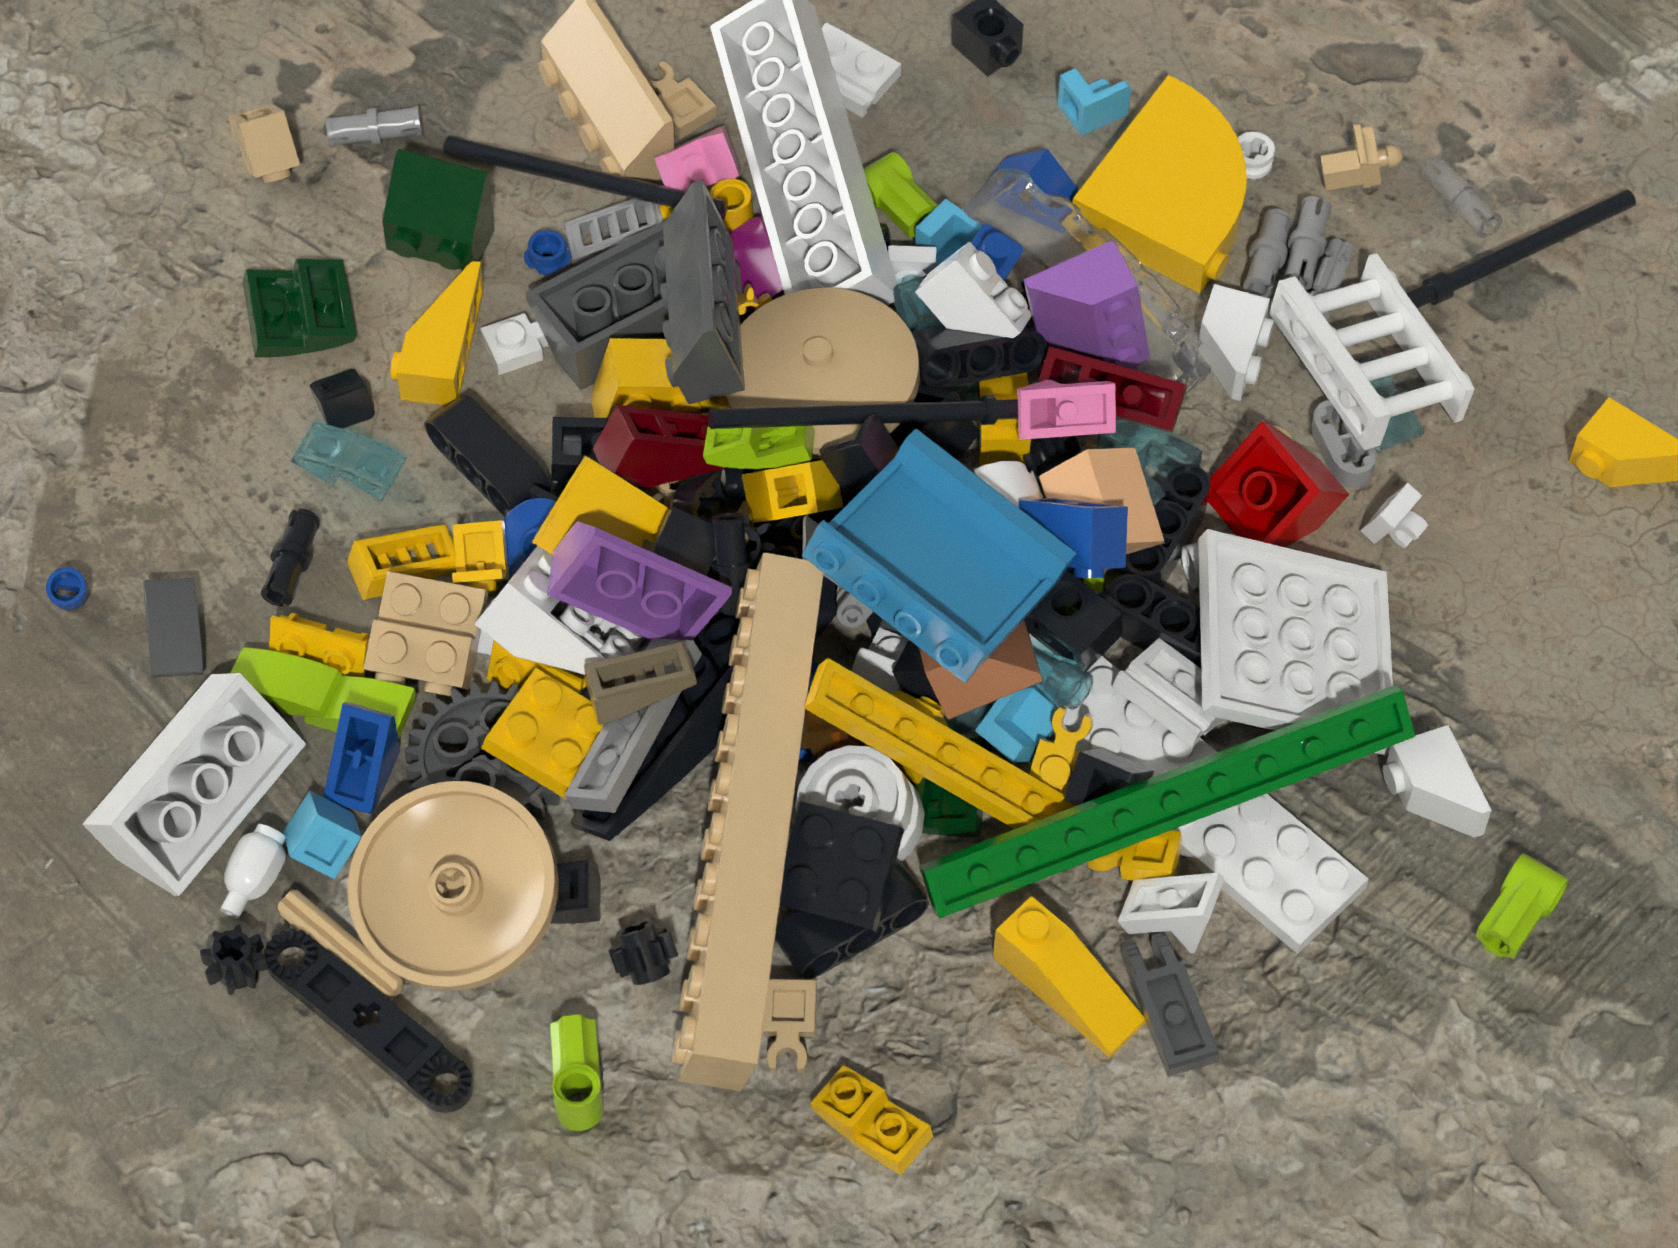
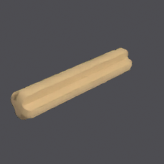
(331, 936)

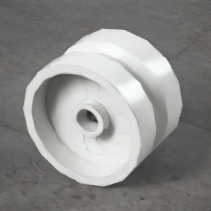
(868, 786)

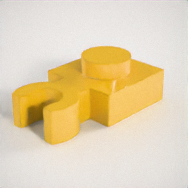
(1056, 759)
(1145, 859)

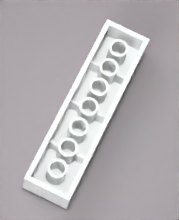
(802, 150)

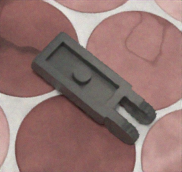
(1170, 1008)

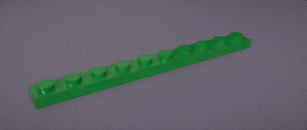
(1166, 801)

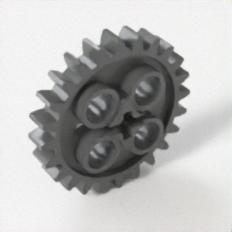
(466, 725)

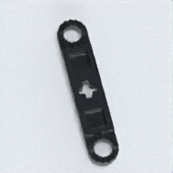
(395, 1045)

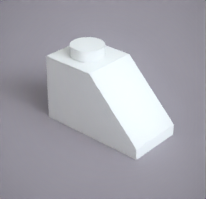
(1437, 782)

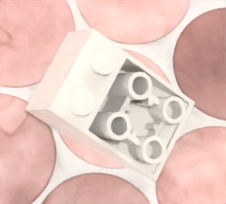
(548, 629)

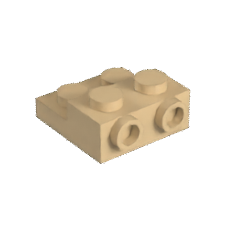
(426, 633)

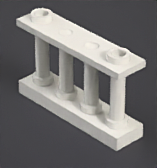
(1348, 381)

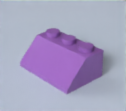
(1090, 307)
(632, 585)

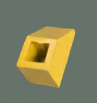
(791, 491)

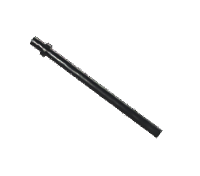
(569, 173)
(985, 410)

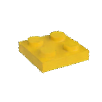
(545, 732)

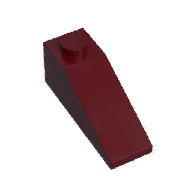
(1138, 395)
(653, 445)

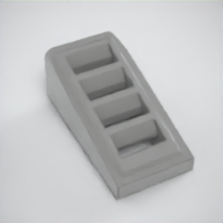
(625, 214)

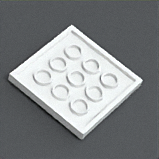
(1287, 632)

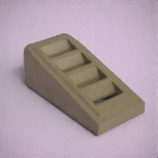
(609, 678)

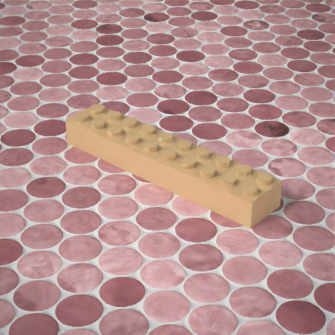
(748, 824)

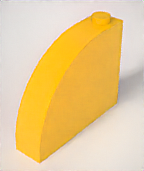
(1172, 187)

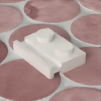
(859, 69)
(1167, 690)

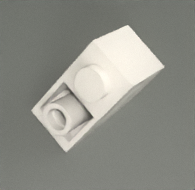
(972, 296)
(1231, 334)

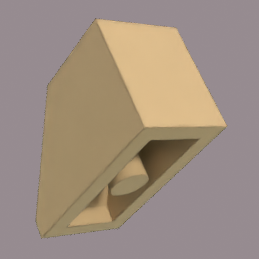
(265, 142)

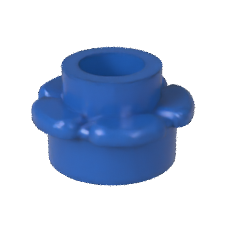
(547, 243)

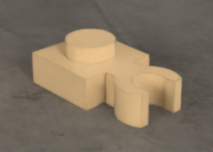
(683, 100)
(788, 1016)

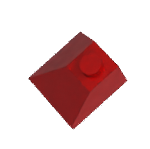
(1274, 489)

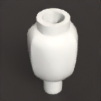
(252, 868)

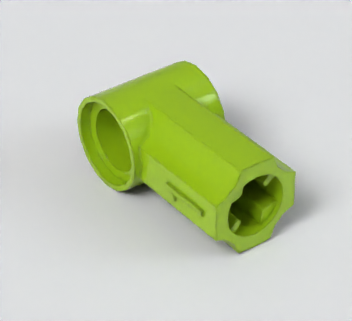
(897, 193)
(1525, 898)
(576, 1071)

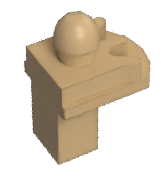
(1359, 165)

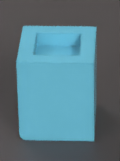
(1092, 104)
(947, 230)
(1018, 724)
(322, 834)

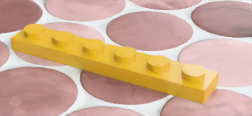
(930, 748)

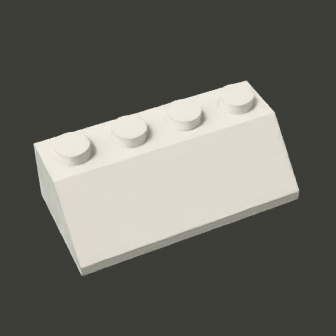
(195, 782)

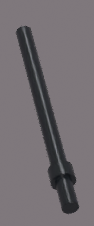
(1442, 286)

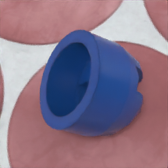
(69, 580)

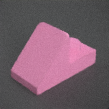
(703, 158)
(1066, 409)

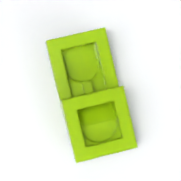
(759, 447)
(289, 681)
(369, 693)

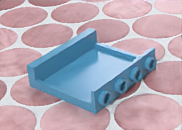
(940, 556)

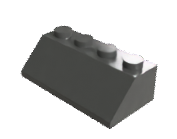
(603, 300)
(701, 300)

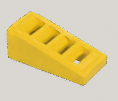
(370, 557)

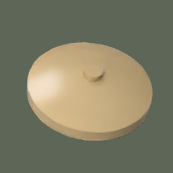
(827, 351)
(453, 886)

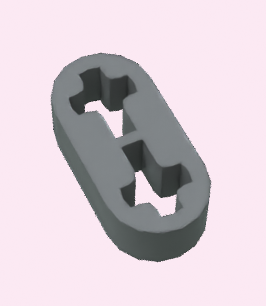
(1334, 448)

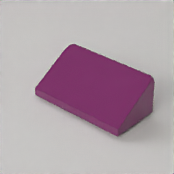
(756, 260)

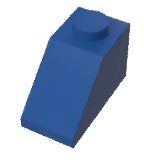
(1088, 528)

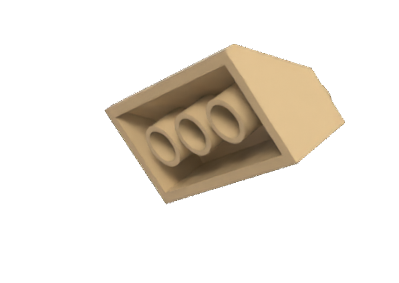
(606, 93)

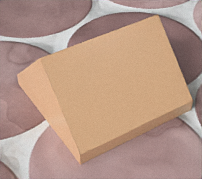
(1112, 479)

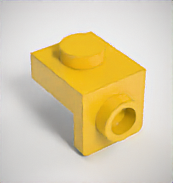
(480, 554)

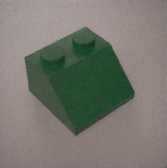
(437, 211)

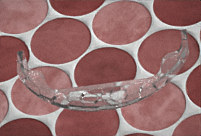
(1056, 231)

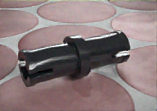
(290, 557)

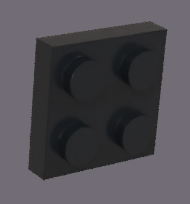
(839, 865)

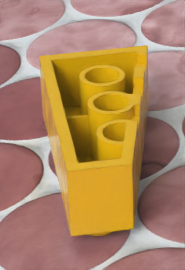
(637, 377)

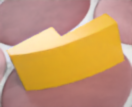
(870, 1121)

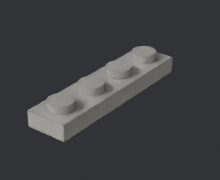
(622, 748)

